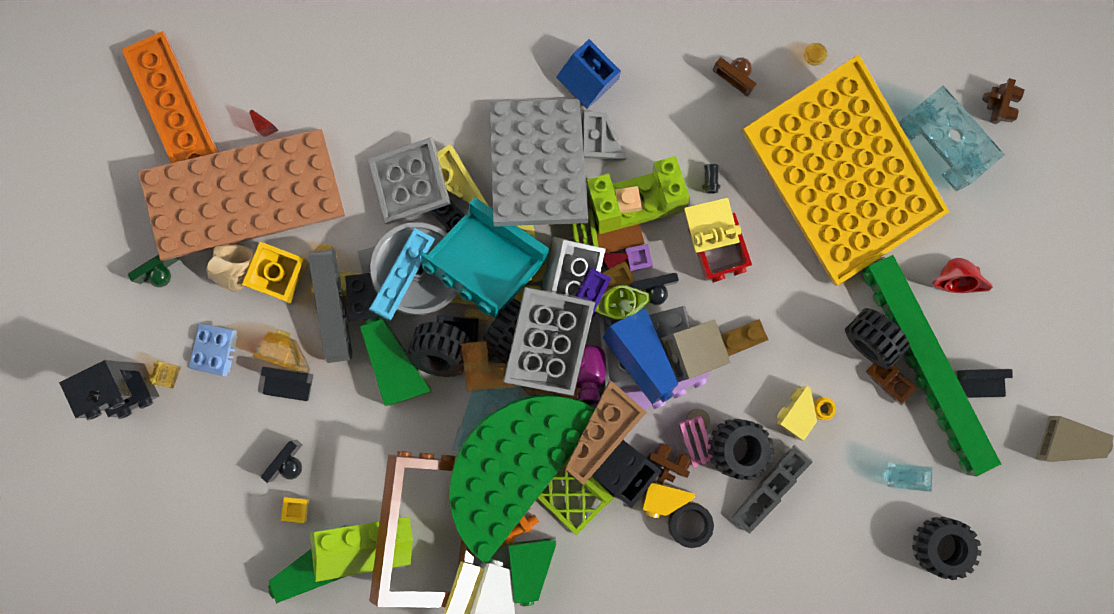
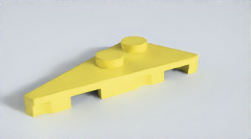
(457, 176)

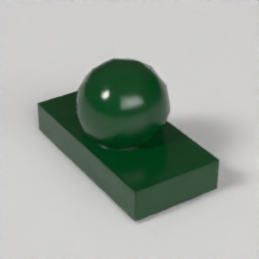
(154, 271)

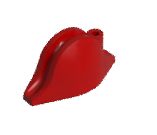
(961, 277)

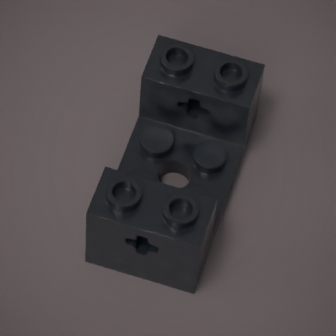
(112, 385)

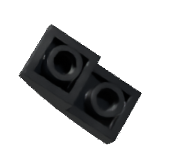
(448, 215)

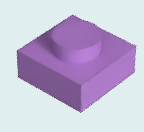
(639, 257)

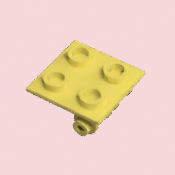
(712, 225)

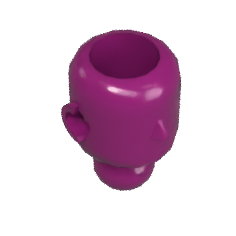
(591, 374)

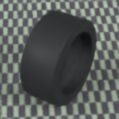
(694, 542)

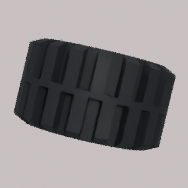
(502, 330)
(877, 338)
(437, 349)
(757, 449)
(965, 548)

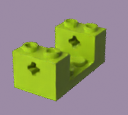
(662, 195)

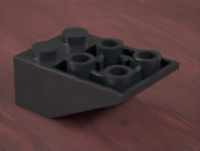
(627, 473)

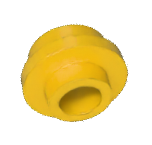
(831, 408)

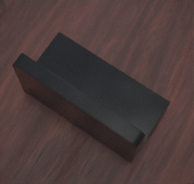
(984, 382)
(287, 383)

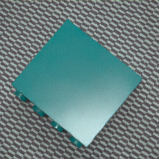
(485, 260)

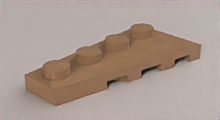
(607, 427)

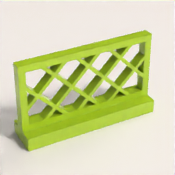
(596, 489)

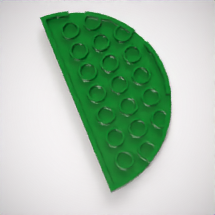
(509, 465)

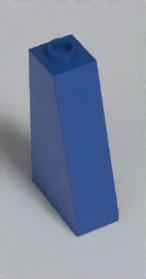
(642, 355)

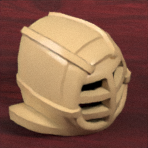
(230, 265)

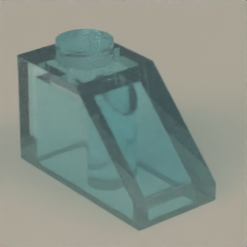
(909, 476)

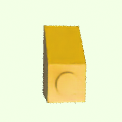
(664, 499)

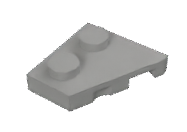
(599, 137)

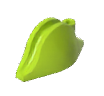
(622, 302)

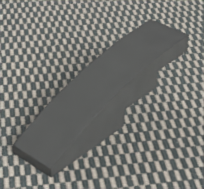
(772, 489)

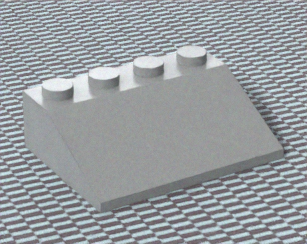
(549, 341)

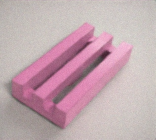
(702, 460)

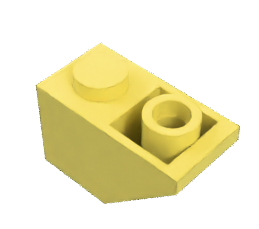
(799, 415)

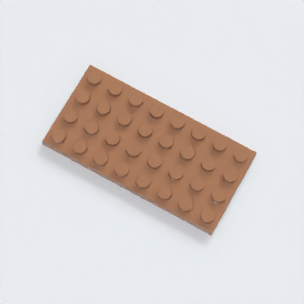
(241, 194)

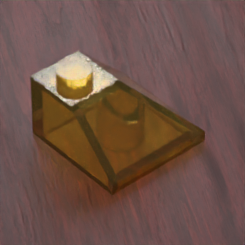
(282, 351)

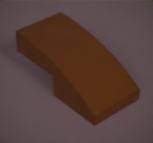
(892, 382)

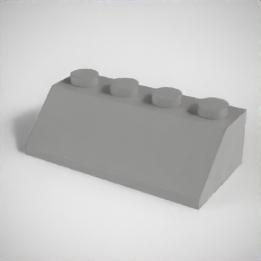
(569, 264)

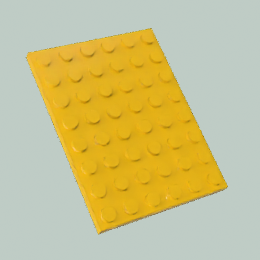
(845, 170)

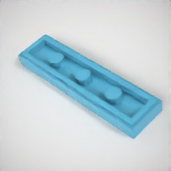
(401, 274)

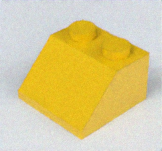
(275, 272)

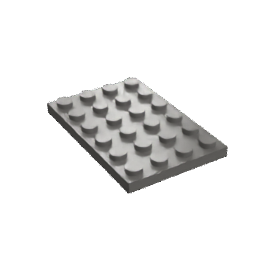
(537, 163)

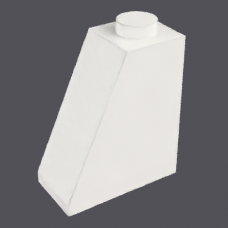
(494, 590)

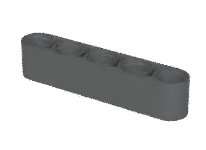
(330, 305)

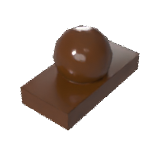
(736, 74)

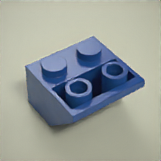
(588, 74)

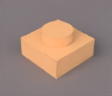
(628, 199)

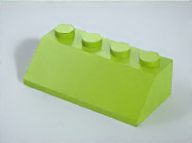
(353, 549)

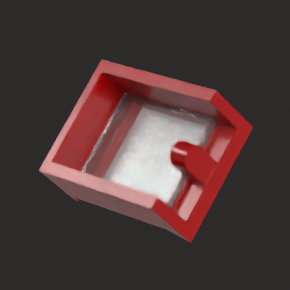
(725, 259)

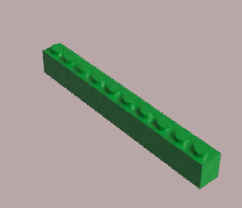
(932, 368)

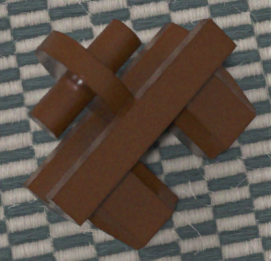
(999, 101)
(680, 465)

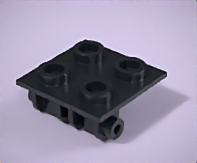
(360, 297)

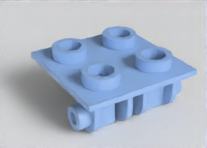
(213, 349)

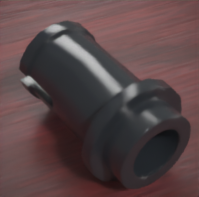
(711, 179)

